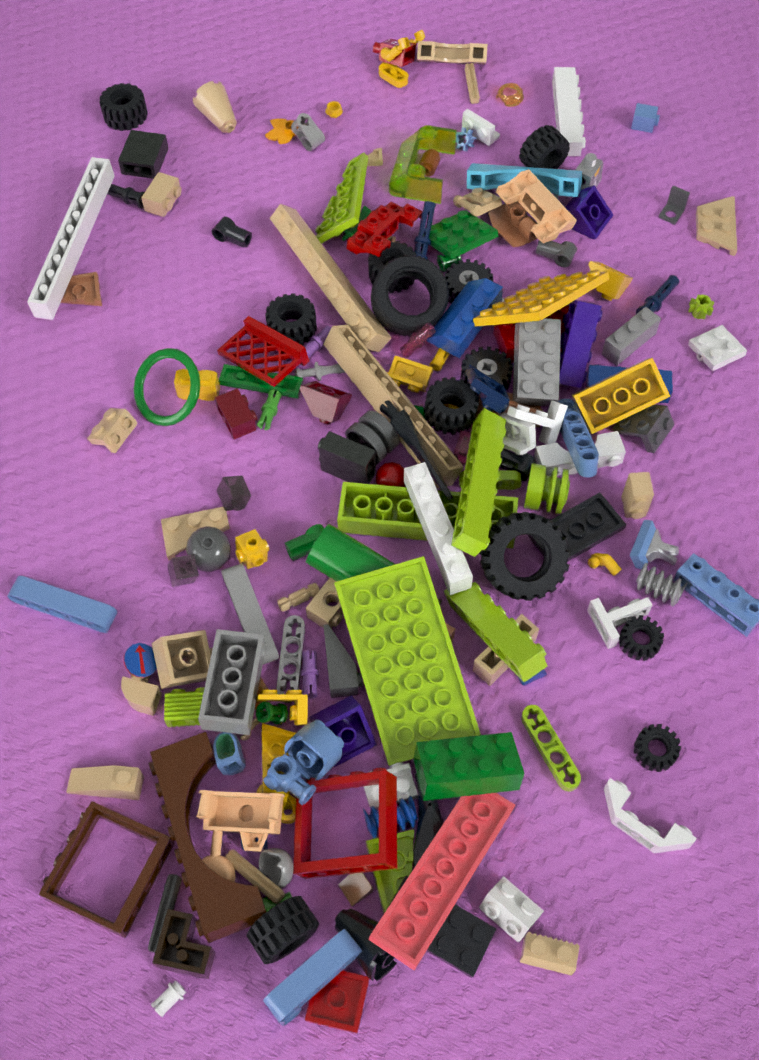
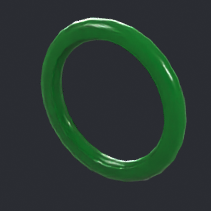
(194, 388)

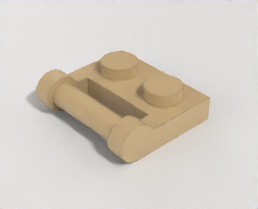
(478, 201)

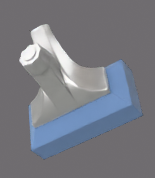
(650, 546)

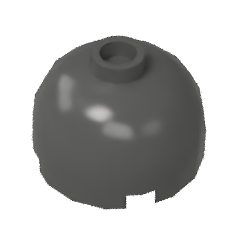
(209, 548)

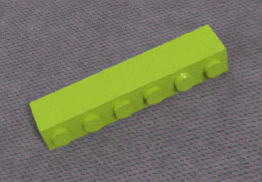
(499, 631)

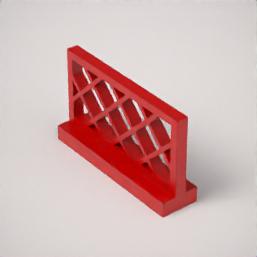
(272, 342)

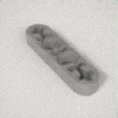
(291, 658)

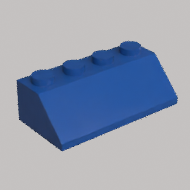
(456, 326)

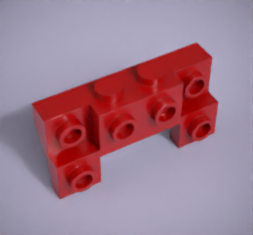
(379, 226)

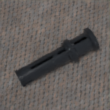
(128, 195)

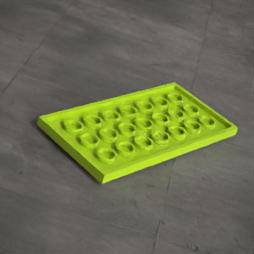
(406, 658)

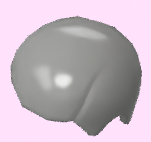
(276, 865)

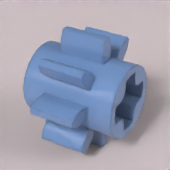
(469, 139)

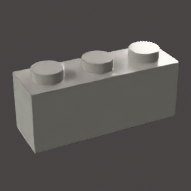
(631, 336)

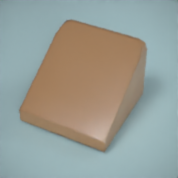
(355, 888)

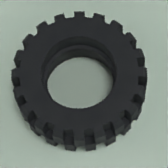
(554, 556)

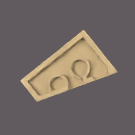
(179, 528)

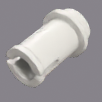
(168, 998)

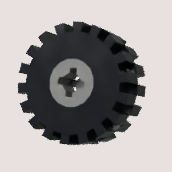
(461, 274)
(498, 365)

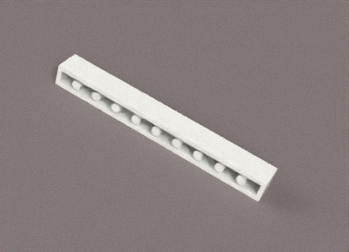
(71, 239)

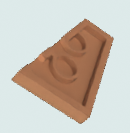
(83, 290)

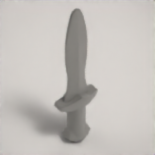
(319, 371)

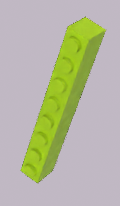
(479, 483)

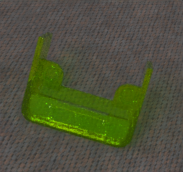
(409, 178)

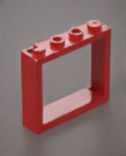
(387, 855)

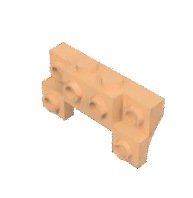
(539, 203)

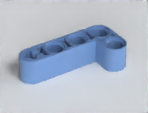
(309, 978)

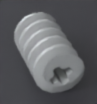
(660, 585)

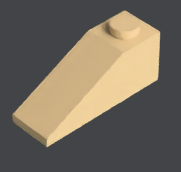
(106, 781)

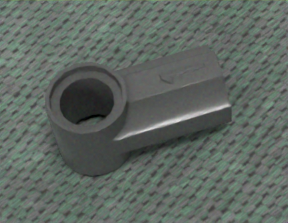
(561, 253)

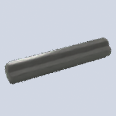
(167, 902)

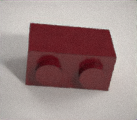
(236, 414)

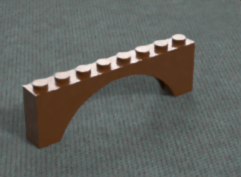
(220, 903)

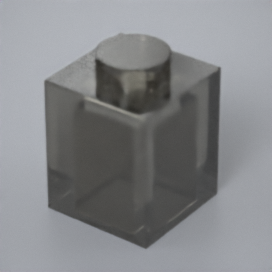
(233, 493)
(182, 570)

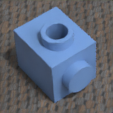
(645, 118)

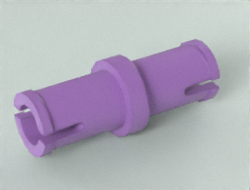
(309, 674)

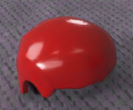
(390, 475)

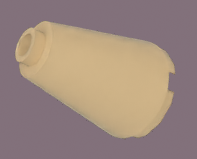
(215, 105)

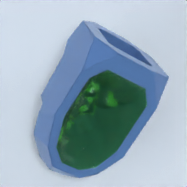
(228, 754)

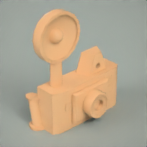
(239, 812)

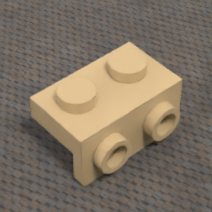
(113, 429)

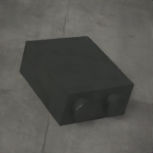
(143, 154)
(346, 459)

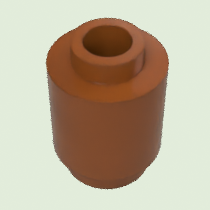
(430, 161)

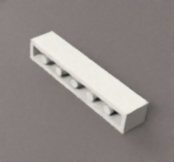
(568, 108)
(437, 528)

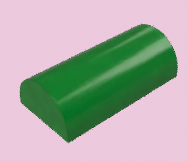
(343, 556)

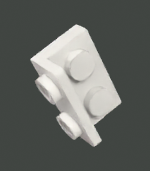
(405, 785)

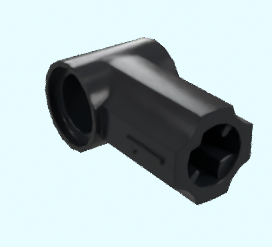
(227, 230)
(515, 462)

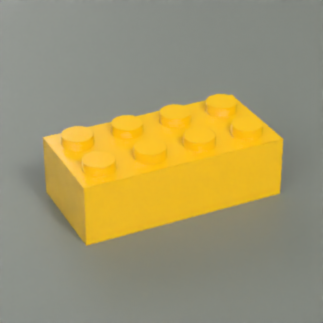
(621, 395)

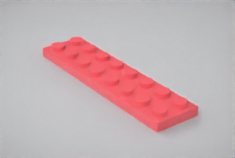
(440, 877)

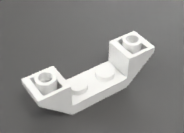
(677, 838)

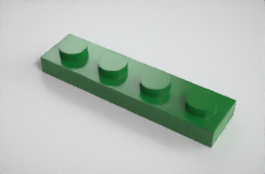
(239, 378)

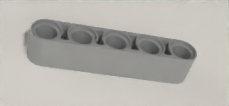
(248, 607)

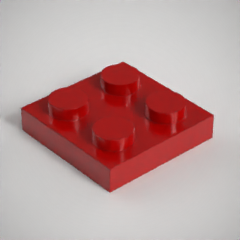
(339, 1002)

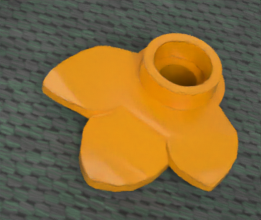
(281, 132)

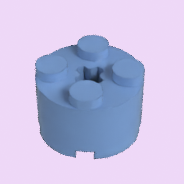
(315, 750)

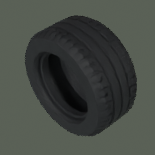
(415, 268)

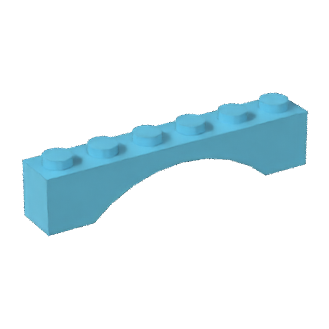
(555, 180)

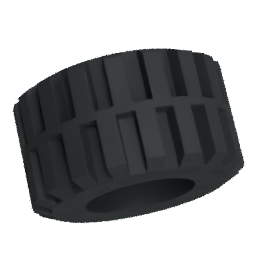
(123, 106)
(544, 148)
(376, 263)
(289, 308)
(455, 393)
(282, 929)

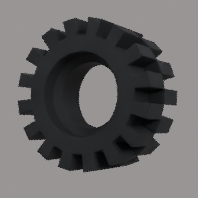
(654, 633)
(663, 735)

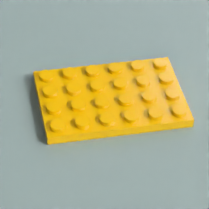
(541, 298)

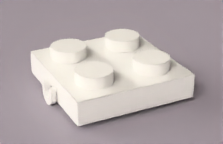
(717, 348)

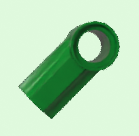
(303, 544)

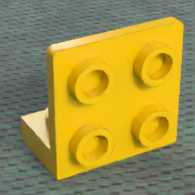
(298, 711)

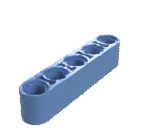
(578, 440)
(62, 604)

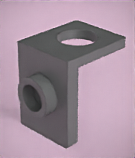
(676, 203)

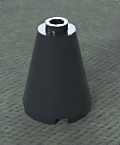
(372, 959)

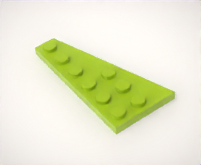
(345, 207)

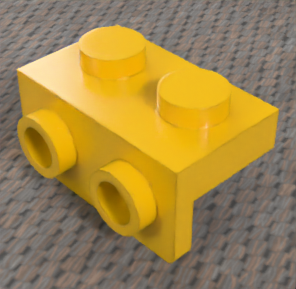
(410, 374)

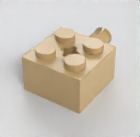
(171, 650)

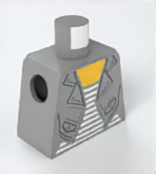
(591, 170)

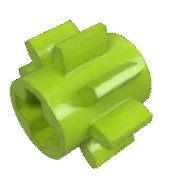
(701, 306)

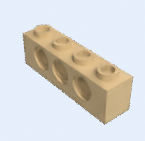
(320, 611)

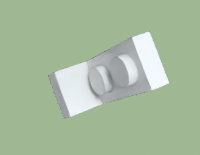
(549, 420)
(607, 621)

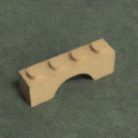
(452, 53)

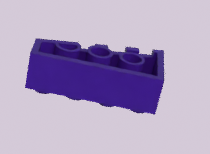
(577, 341)

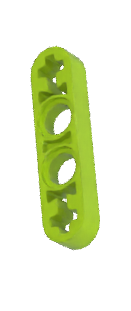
(550, 747)

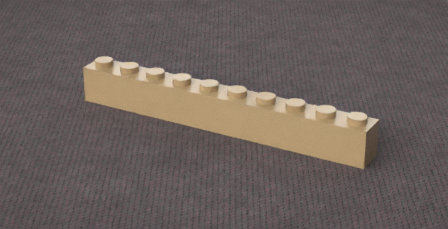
(330, 278)
(379, 387)

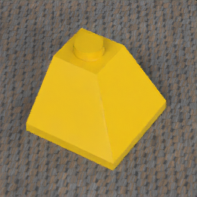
(615, 285)

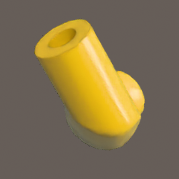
(606, 560)

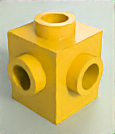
(251, 549)

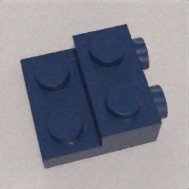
(490, 391)

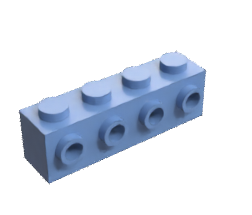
(719, 594)

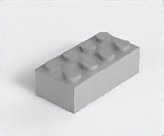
(537, 362)
(232, 682)

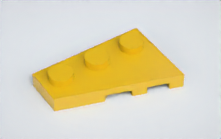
(272, 747)

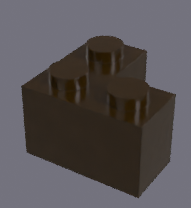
(175, 947)

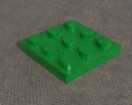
(460, 234)

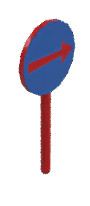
(140, 660)

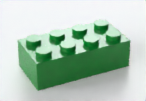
(468, 766)

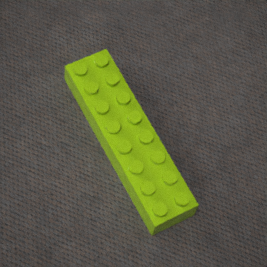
(390, 511)

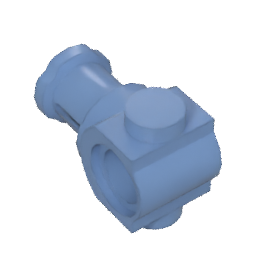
(290, 780)

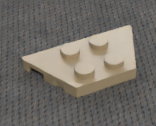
(717, 224)

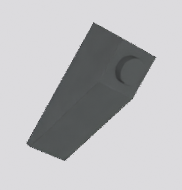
(341, 668)

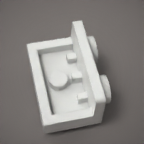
(481, 128)
(519, 435)
(510, 909)

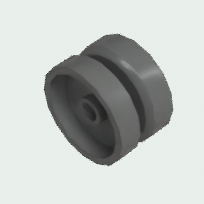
(375, 433)

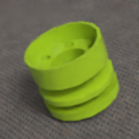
(546, 488)

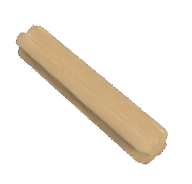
(472, 83)
(255, 877)

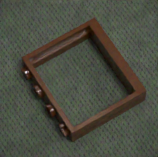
(143, 885)

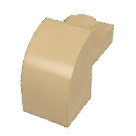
(141, 694)

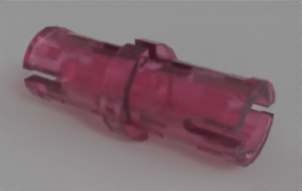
(417, 340)

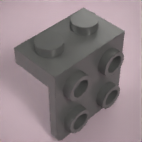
(650, 424)

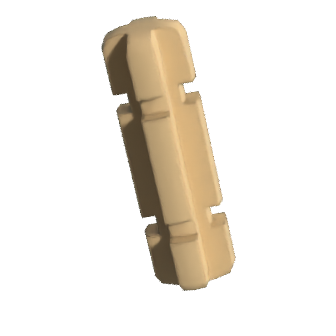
(298, 597)

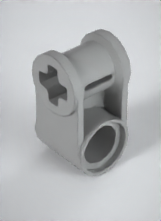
(307, 132)

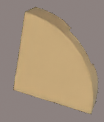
(375, 158)

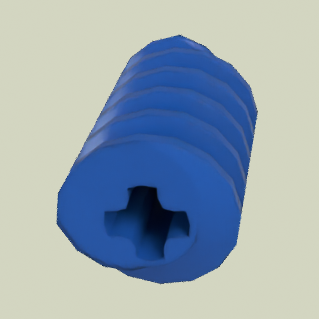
(405, 814)

